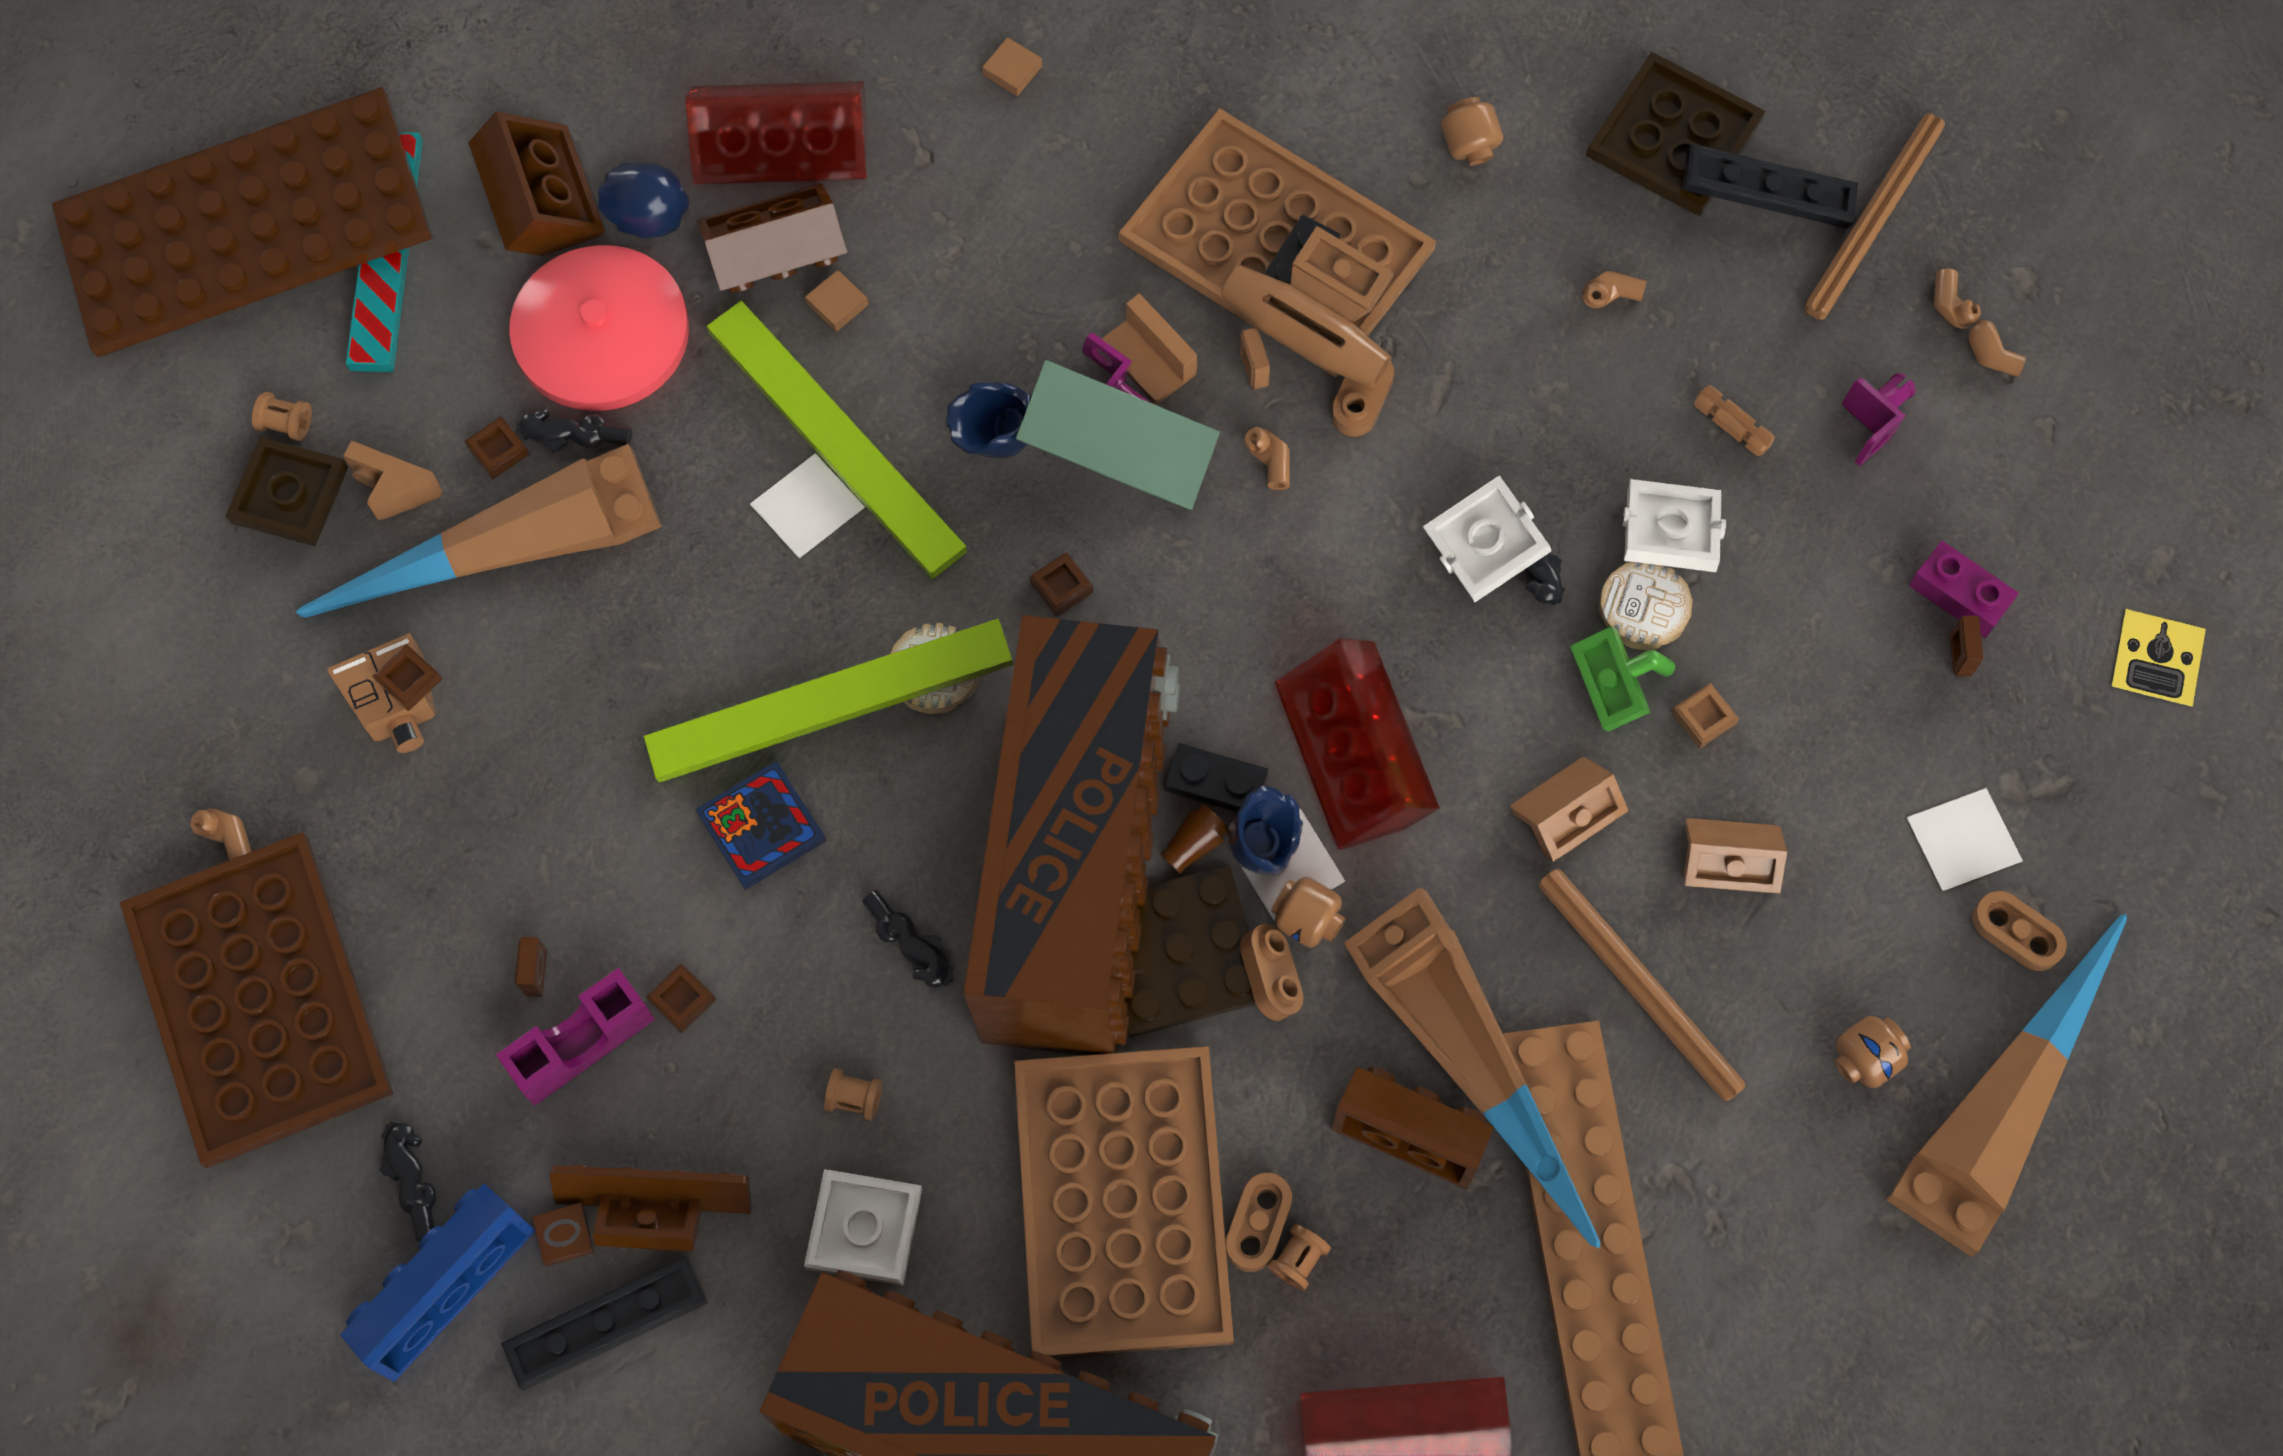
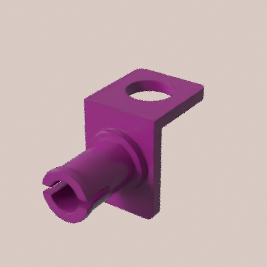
(1117, 366)
(1878, 410)

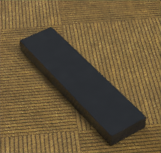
(1770, 186)
(604, 1323)

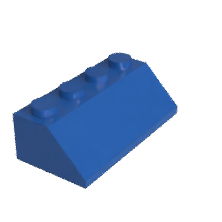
(436, 1282)

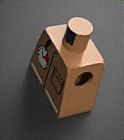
(373, 705)

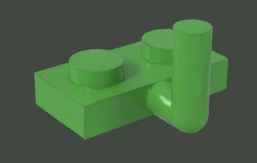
(1613, 676)

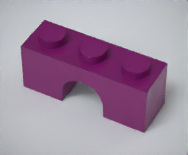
(552, 1057)

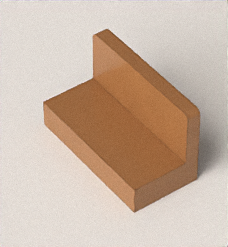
(1157, 353)
(1571, 807)
(1734, 855)

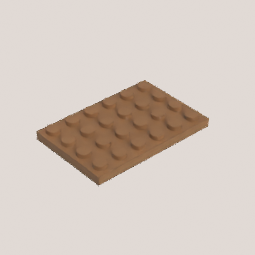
(1237, 202)
(1122, 1203)

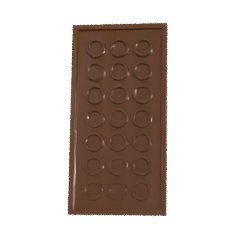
(240, 222)

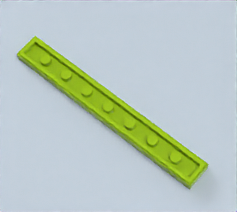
(837, 440)
(828, 700)

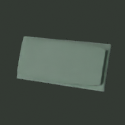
(1117, 435)

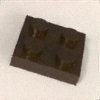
(287, 491)

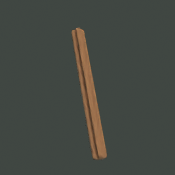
(1874, 216)
(1642, 985)

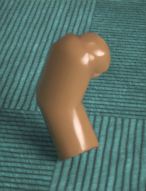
(1611, 286)
(1947, 303)
(1990, 351)
(1273, 454)
(222, 828)

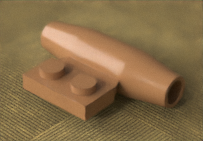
(1316, 311)

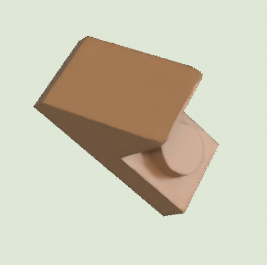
(395, 482)

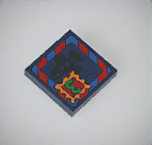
(760, 825)

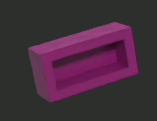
(1963, 587)

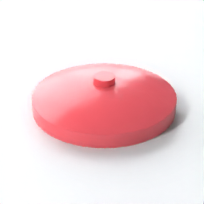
(599, 328)

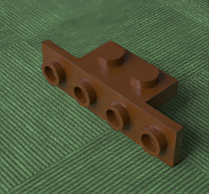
(649, 1205)

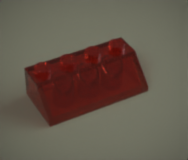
(777, 132)
(1356, 743)
(1408, 1420)

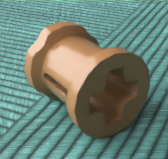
(281, 416)
(853, 1094)
(1306, 1247)

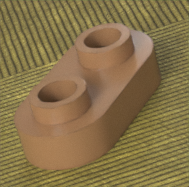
(1368, 398)
(2019, 928)
(1271, 972)
(1258, 1223)

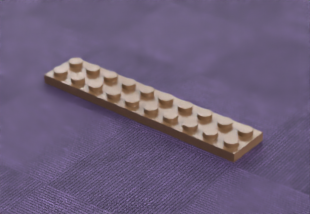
(1602, 1294)

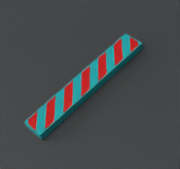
(380, 296)

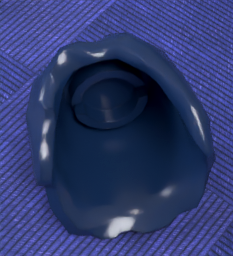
(643, 199)
(988, 419)
(1265, 831)

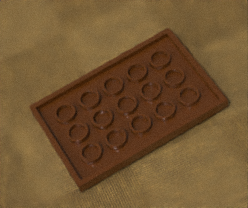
(255, 1000)

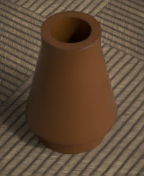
(1195, 837)

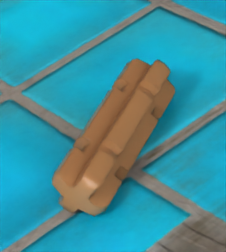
(1734, 420)

